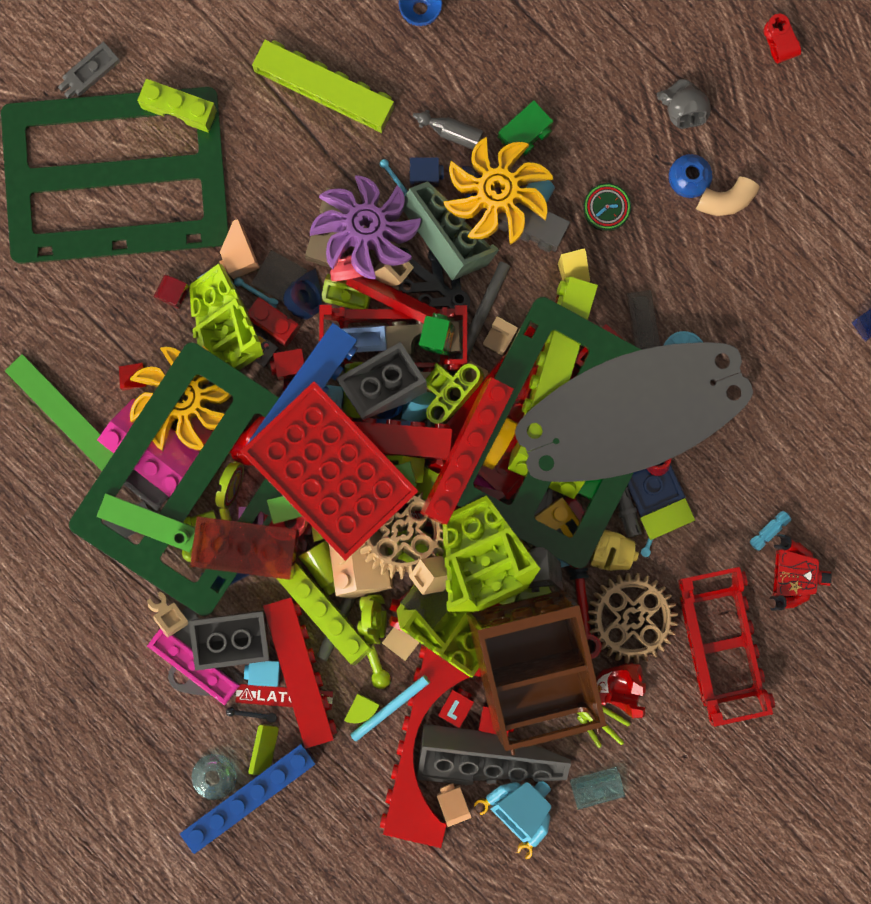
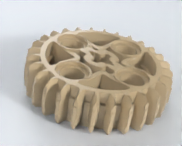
(401, 543)
(660, 636)

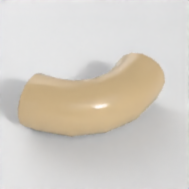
(730, 201)

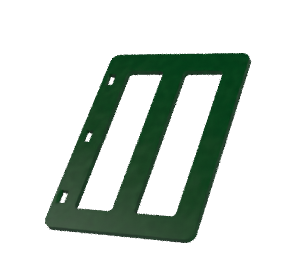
(24, 181)
(513, 372)
(145, 557)

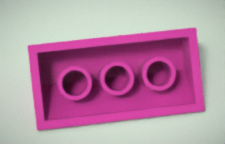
(159, 467)

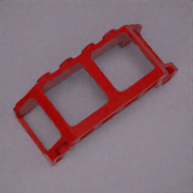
(347, 316)
(699, 649)

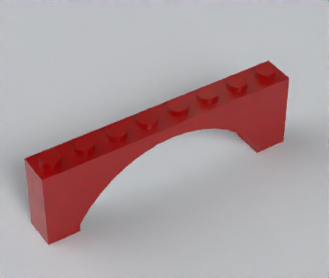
(408, 811)

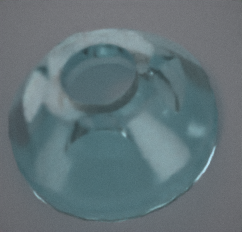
(223, 767)

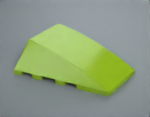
(222, 319)
(483, 558)
(448, 639)

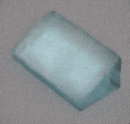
(597, 788)

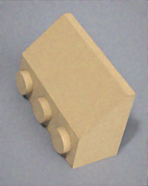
(356, 576)

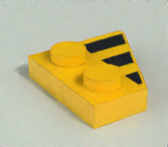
(559, 517)

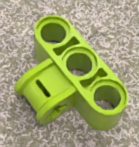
(441, 384)

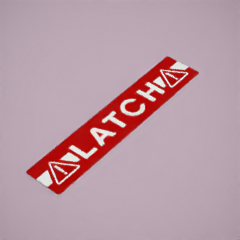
(269, 695)

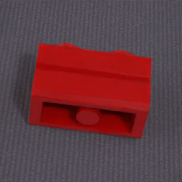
(273, 322)

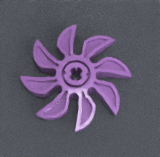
(352, 231)

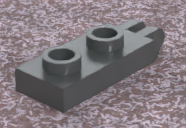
(89, 71)

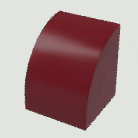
(171, 291)

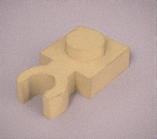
(168, 617)

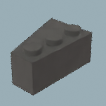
(550, 571)

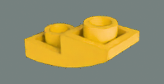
(501, 443)

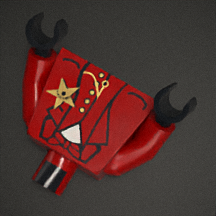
(795, 574)

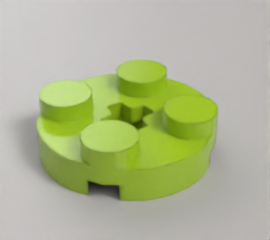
(373, 619)

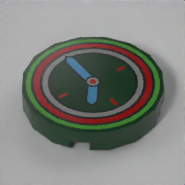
(607, 207)

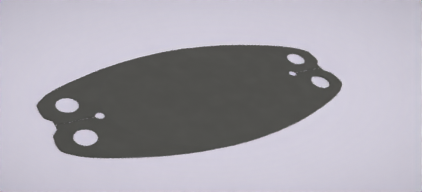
(634, 412)

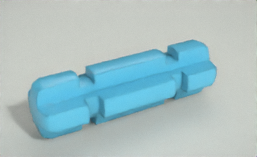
(770, 530)

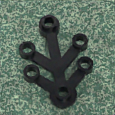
(434, 283)

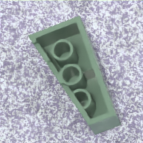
(446, 233)

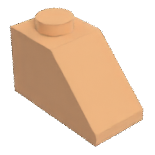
(237, 252)
(453, 804)

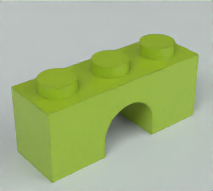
(167, 100)

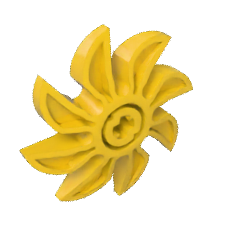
(510, 191)
(183, 411)

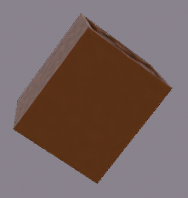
(535, 666)

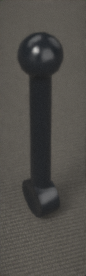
(271, 717)

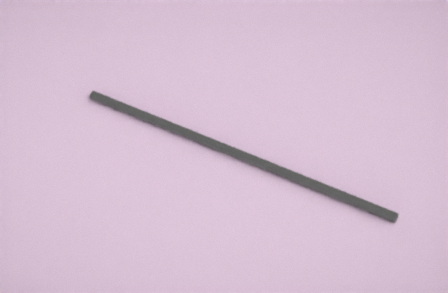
(472, 335)

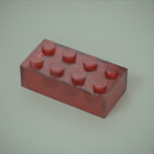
(244, 548)

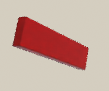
(392, 297)

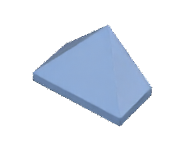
(369, 337)

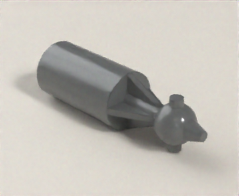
(451, 129)

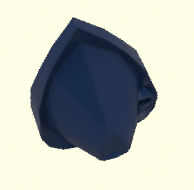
(304, 296)

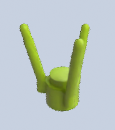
(584, 716)

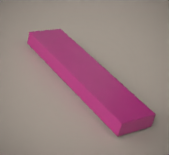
(181, 657)

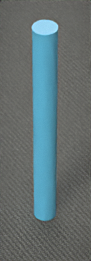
(390, 708)

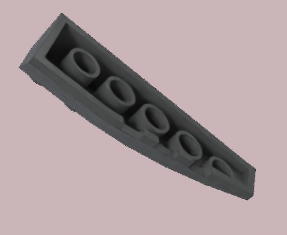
(475, 755)

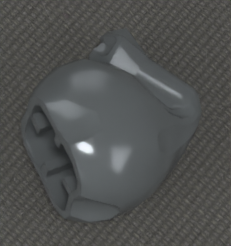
(686, 104)

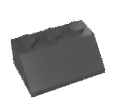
(229, 640)

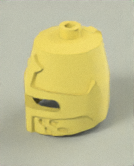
(614, 552)

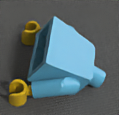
(522, 811)

